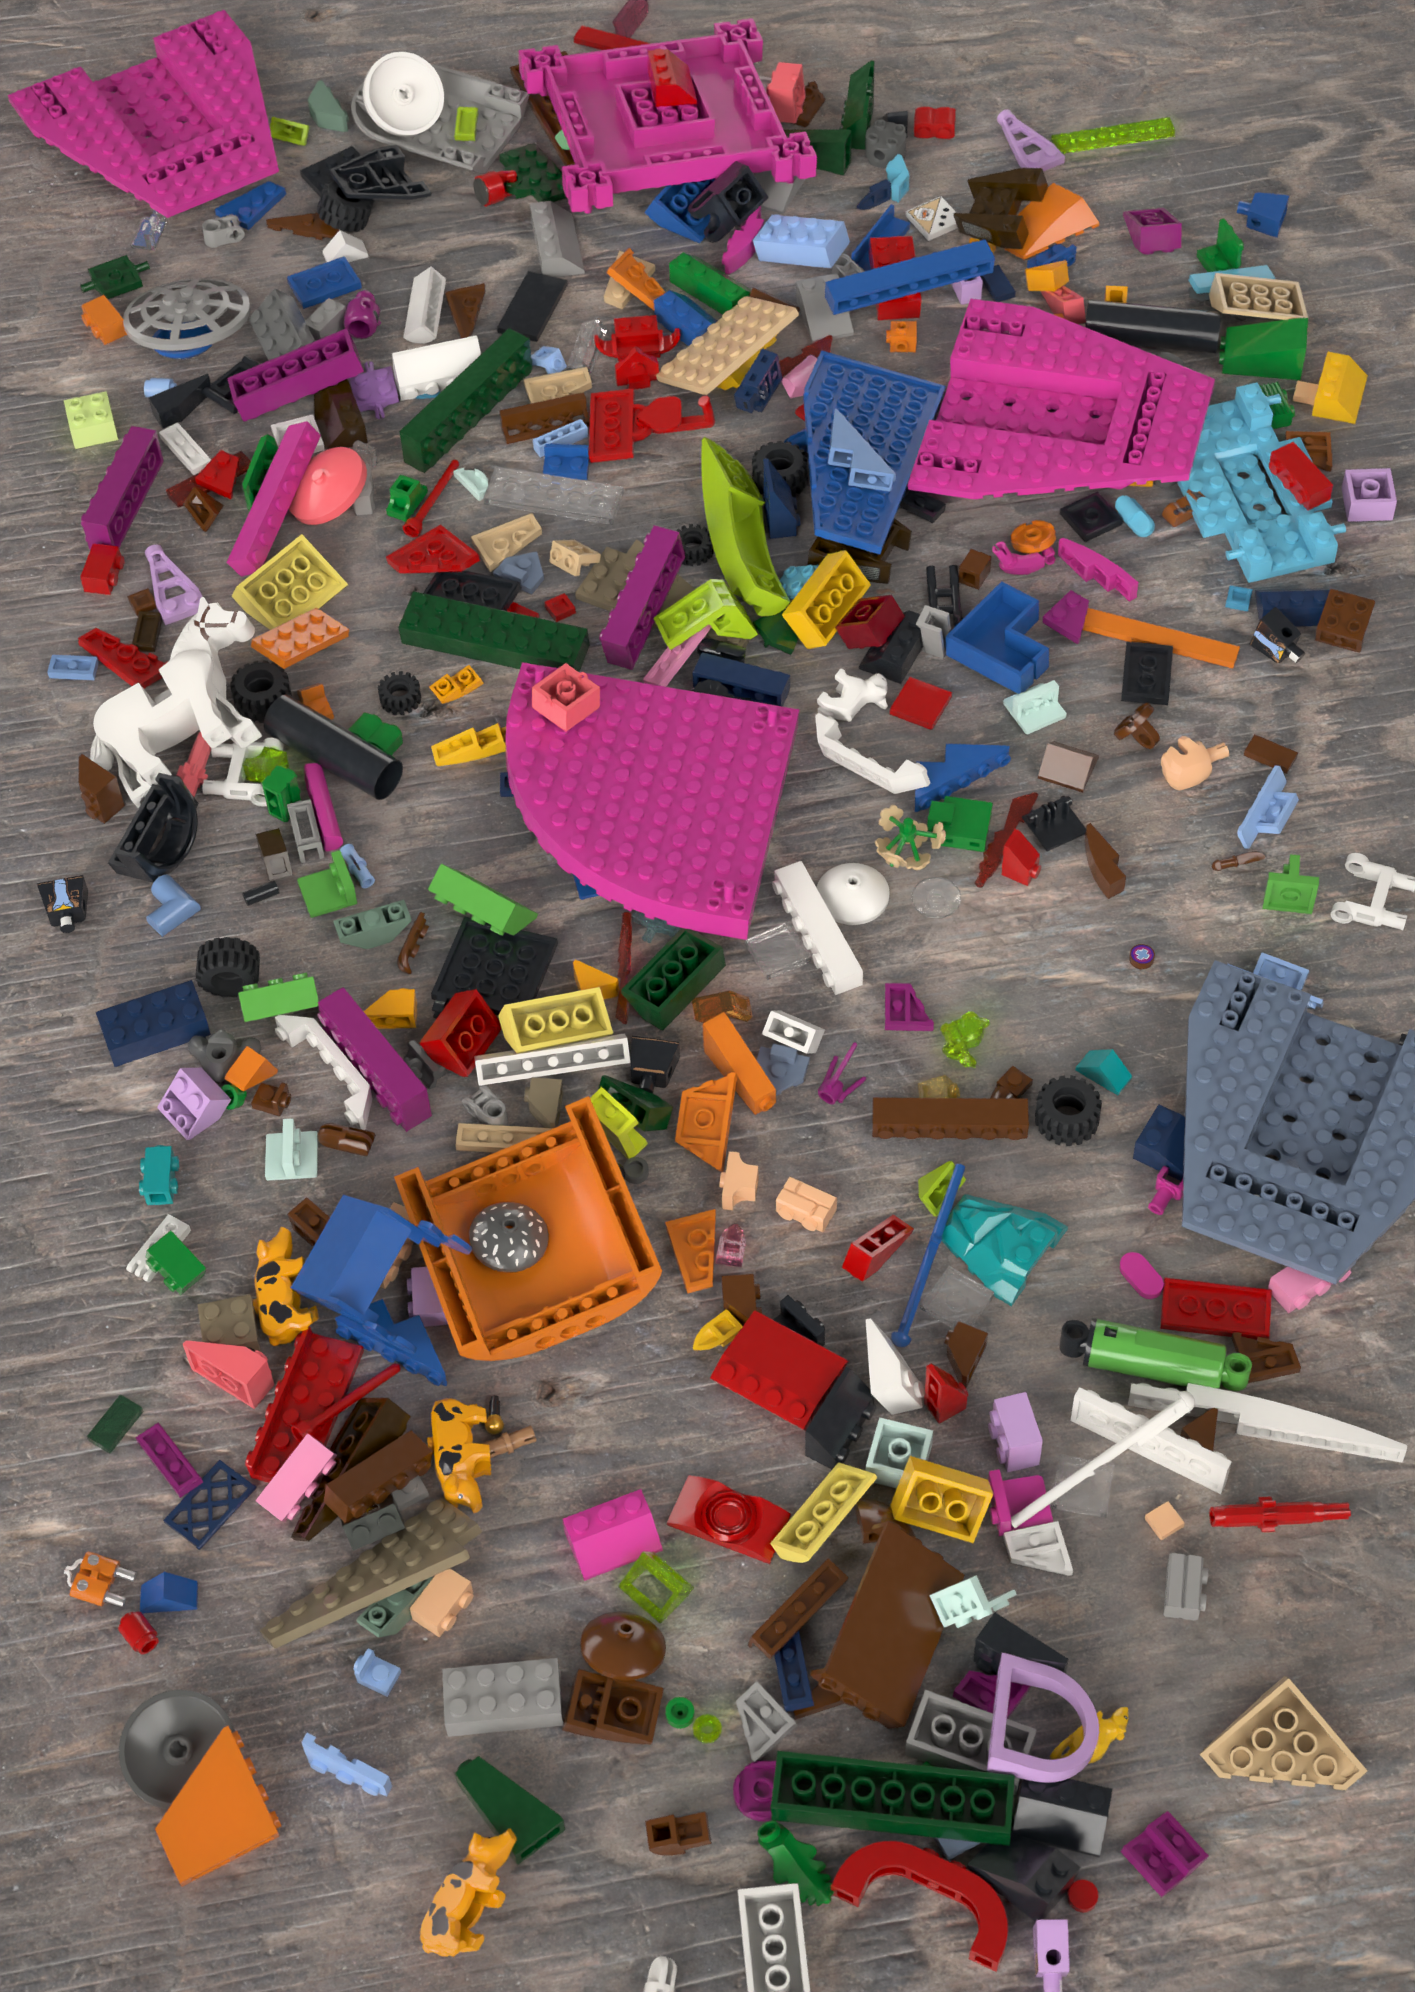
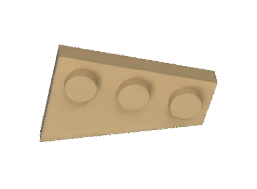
(617, 294)

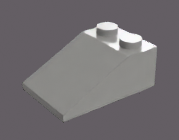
(779, 193)
(816, 311)

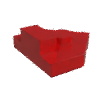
(636, 370)

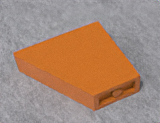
(217, 1813)

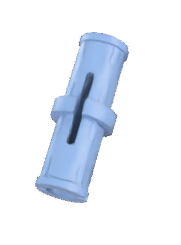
(363, 876)

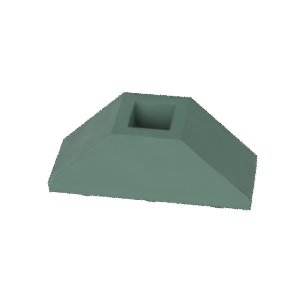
(327, 110)
(373, 926)
(393, 1612)

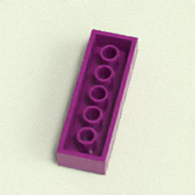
(295, 375)
(123, 488)
(642, 597)
(375, 1059)

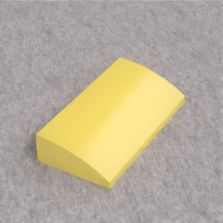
(822, 1512)

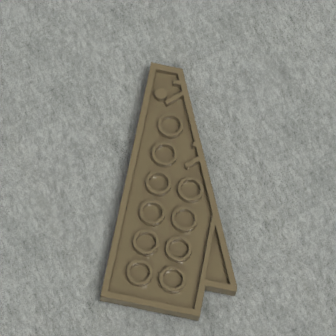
(610, 576)
(419, 1551)

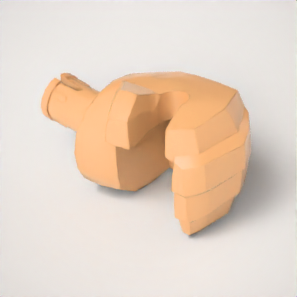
(1194, 766)

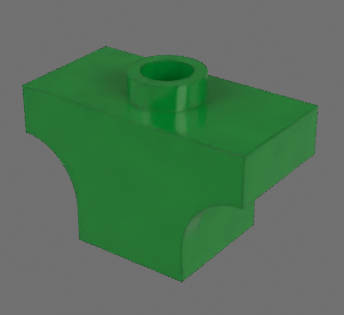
(405, 497)

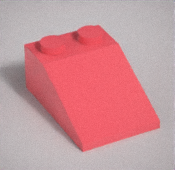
(232, 1368)

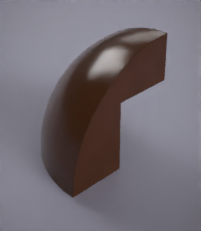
(874, 1512)

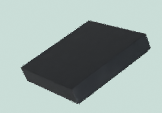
(1091, 516)

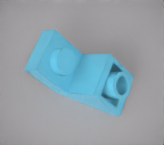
(898, 177)

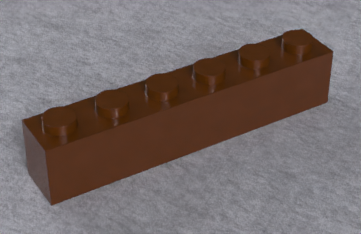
(950, 1118)

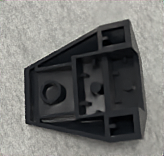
(379, 178)

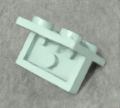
(1036, 707)
(291, 1153)

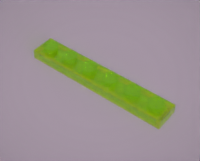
(1114, 135)

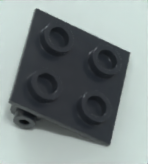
(1054, 823)

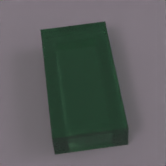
(115, 1424)

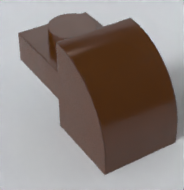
(674, 1835)

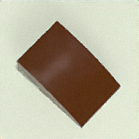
(612, 1708)

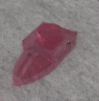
(731, 1246)

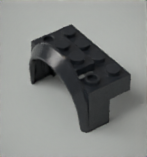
(159, 807)

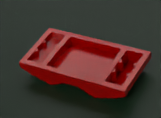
(728, 1517)

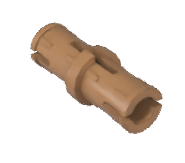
(511, 1441)

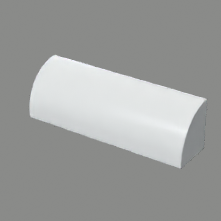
(425, 307)

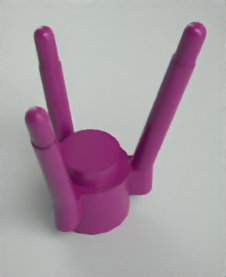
(831, 1089)

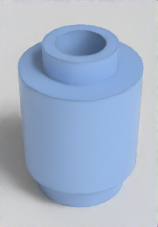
(157, 385)

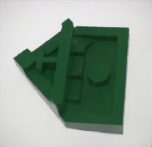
(776, 632)

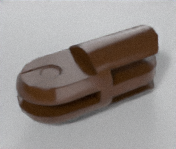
(346, 1138)

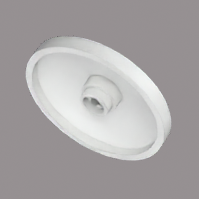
(403, 94)

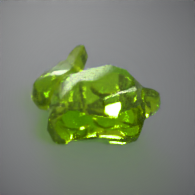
(963, 1035)

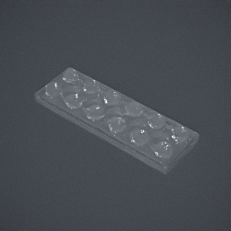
(554, 495)

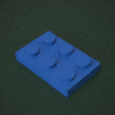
(324, 282)

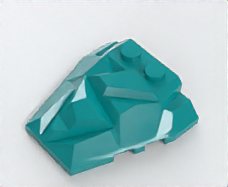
(1000, 1242)

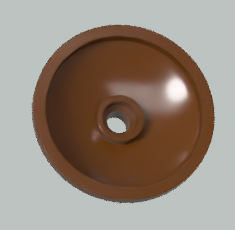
(623, 1646)

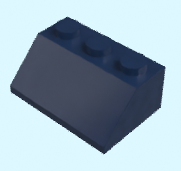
(1299, 606)

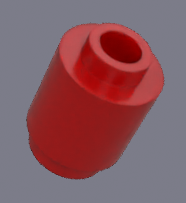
(138, 1632)

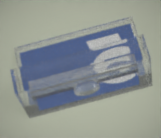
(149, 232)

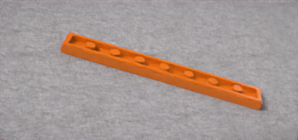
(1142, 632)

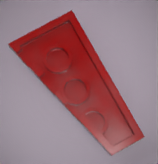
(122, 659)

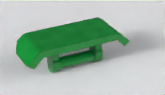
(258, 467)

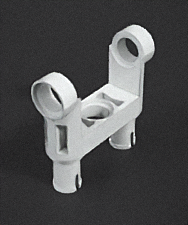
(234, 785)
(1376, 913)

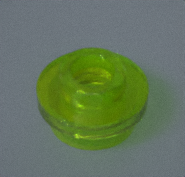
(707, 1720)

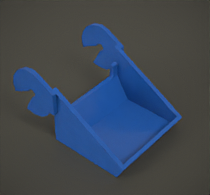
(355, 1258)

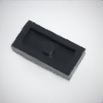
(922, 505)

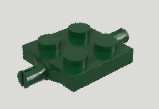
(115, 277)

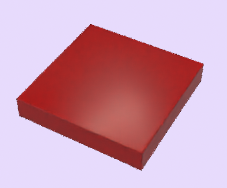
(920, 703)

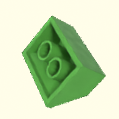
(278, 997)

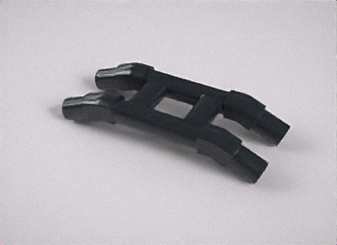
(953, 592)

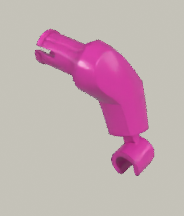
(1022, 565)

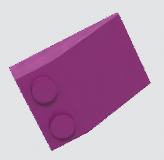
(1153, 230)

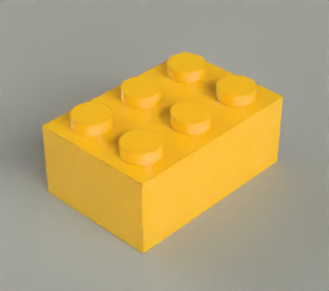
(941, 1499)

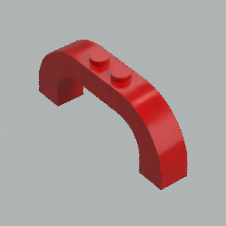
(937, 1874)

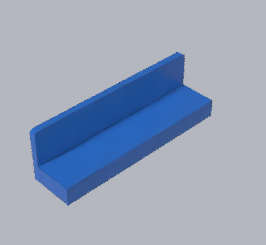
(885, 227)

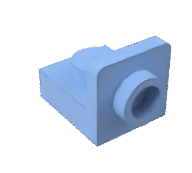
(550, 359)
(376, 1673)

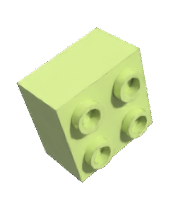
(90, 420)

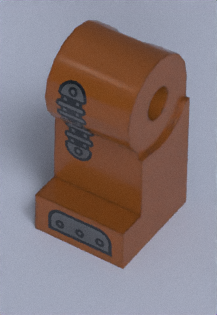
(1180, 511)

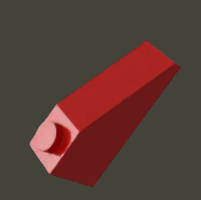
(875, 1247)
(943, 1394)

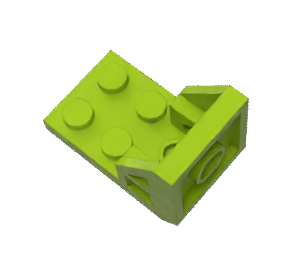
(704, 608)

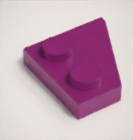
(904, 1009)
(979, 1691)

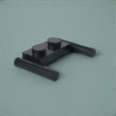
(220, 389)

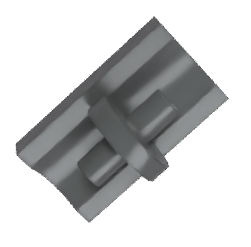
(422, 1065)

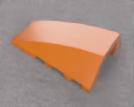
(1053, 220)

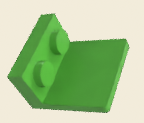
(329, 888)

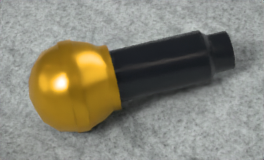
(494, 1422)

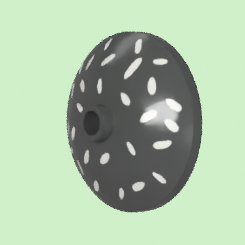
(508, 1248)

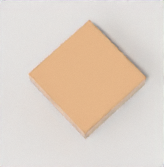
(1305, 392)
(1164, 1520)

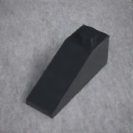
(178, 402)

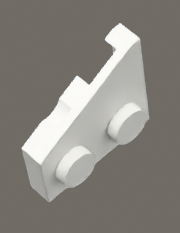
(1039, 1548)

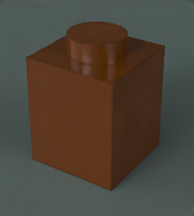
(974, 569)

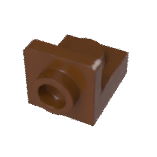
(271, 1099)

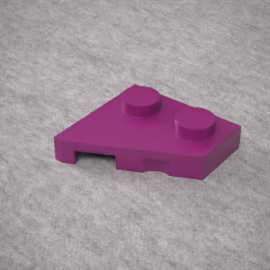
(1068, 616)

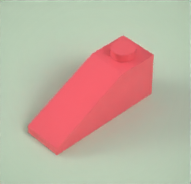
(1066, 302)

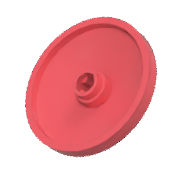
(329, 486)

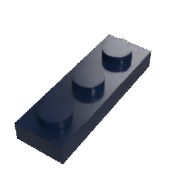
(793, 1675)

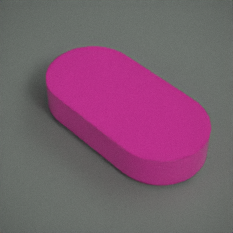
(1141, 1275)

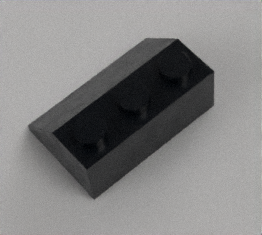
(898, 653)
(839, 1420)
(1064, 1814)

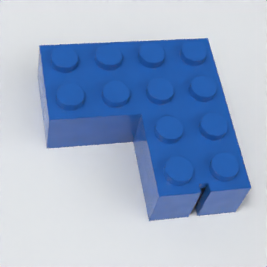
(994, 639)

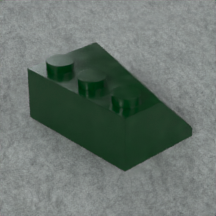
(859, 105)

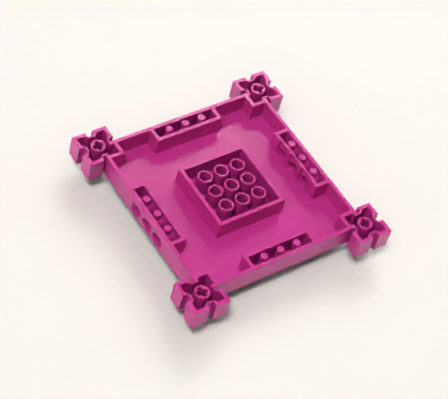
(633, 145)

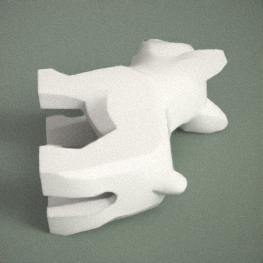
(854, 695)

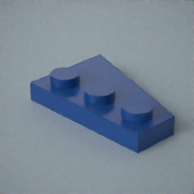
(253, 204)

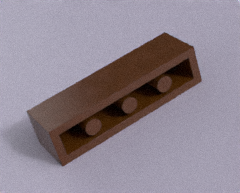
(378, 1476)

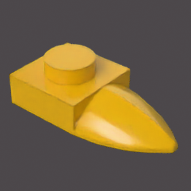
(717, 1332)

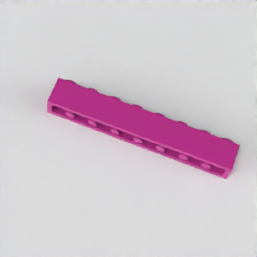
(274, 498)

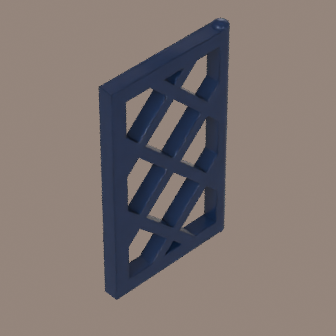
(214, 1525)

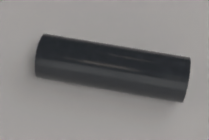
(1155, 325)
(333, 747)

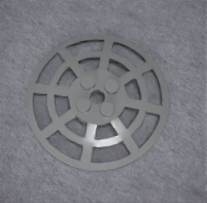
(186, 306)

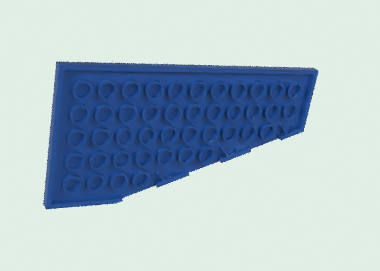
(891, 416)

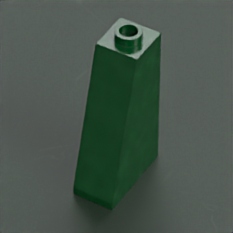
(831, 148)
(508, 1806)

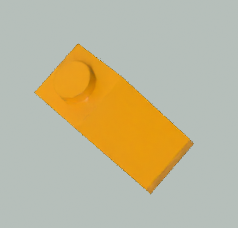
(394, 1010)

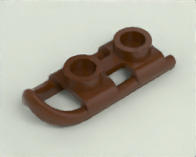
(410, 946)

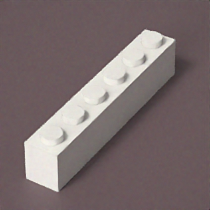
(818, 928)
(552, 1060)

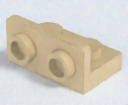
(571, 554)

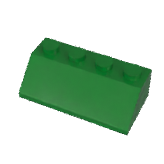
(706, 282)

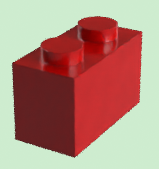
(102, 569)

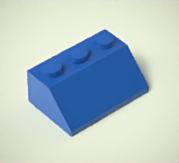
(679, 311)

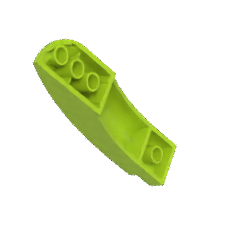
(738, 530)

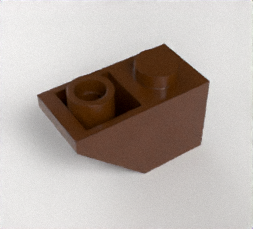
(740, 1296)

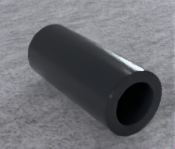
(260, 893)

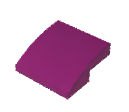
(1164, 1853)

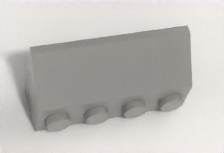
(556, 240)

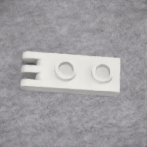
(171, 1223)

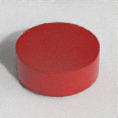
(1083, 1896)

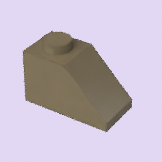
(545, 1100)

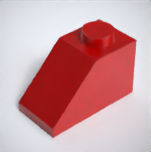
(1020, 859)

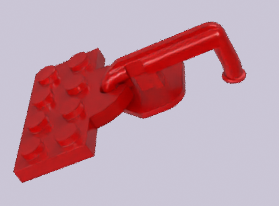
(620, 422)

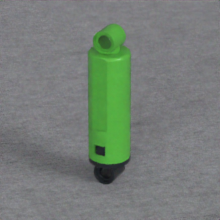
(1154, 1354)

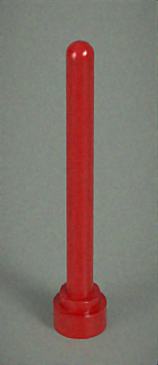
(413, 525)
(302, 1427)

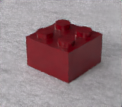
(870, 622)

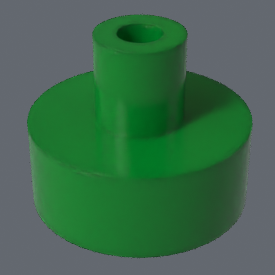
(236, 1095)
(680, 1712)

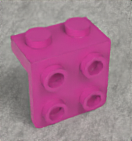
(1012, 1497)

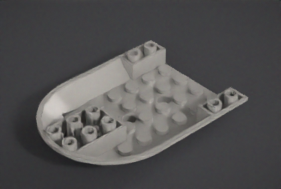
(499, 118)

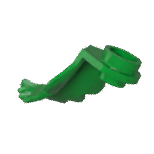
(794, 1863)

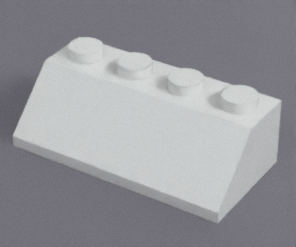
(432, 366)

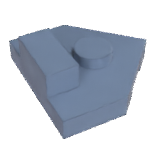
(523, 569)
(783, 1066)

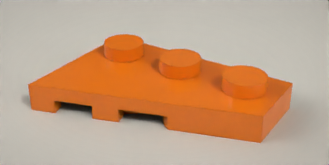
(634, 278)
(694, 1248)

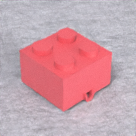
(787, 91)
(566, 697)

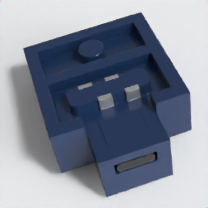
(759, 383)

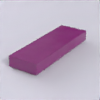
(169, 1460)

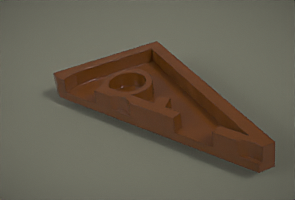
(303, 225)

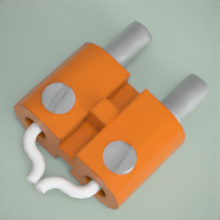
(95, 1578)

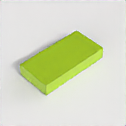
(466, 124)

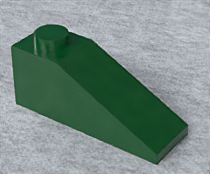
(648, 1109)

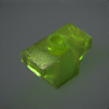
(260, 767)

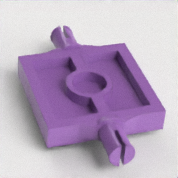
(374, 389)

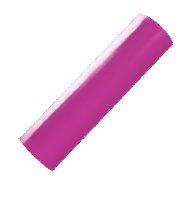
(322, 807)

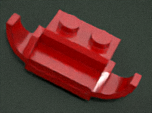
(637, 332)

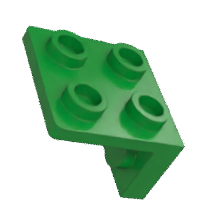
(1225, 253)

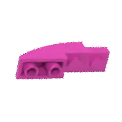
(741, 246)

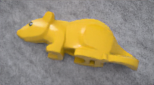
(1108, 1731)

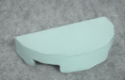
(473, 481)

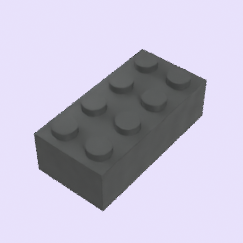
(280, 325)

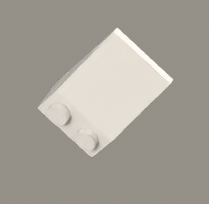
(890, 1375)

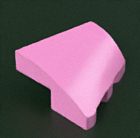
(796, 380)

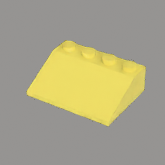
(289, 585)

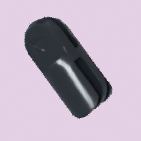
(721, 649)

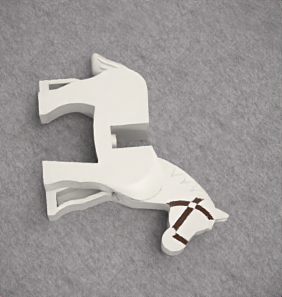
(138, 728)

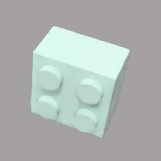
(892, 1448)

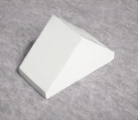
(345, 245)

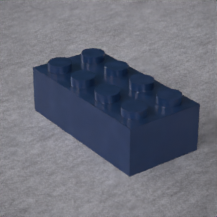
(153, 1023)

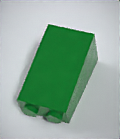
(1265, 349)

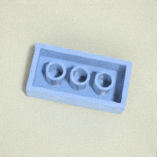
(801, 241)

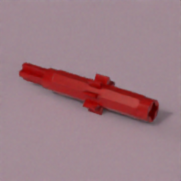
(1269, 1514)

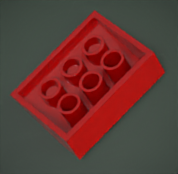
(779, 1370)

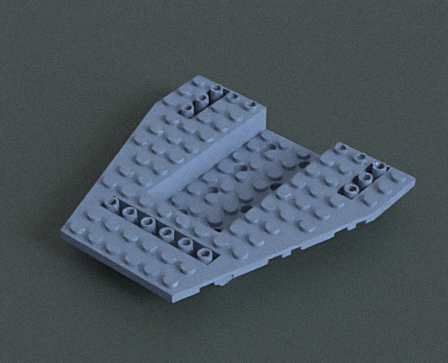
(1242, 1077)

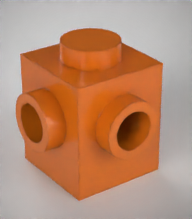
(902, 336)

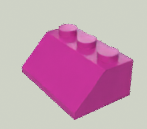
(611, 1534)

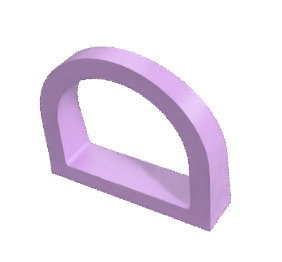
(1025, 1766)

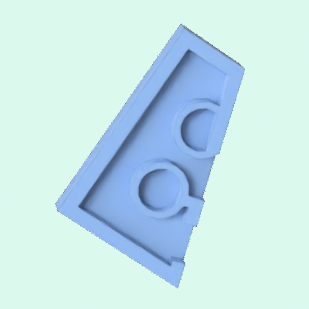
(356, 1771)

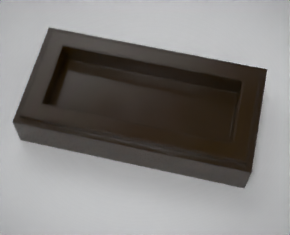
(147, 631)

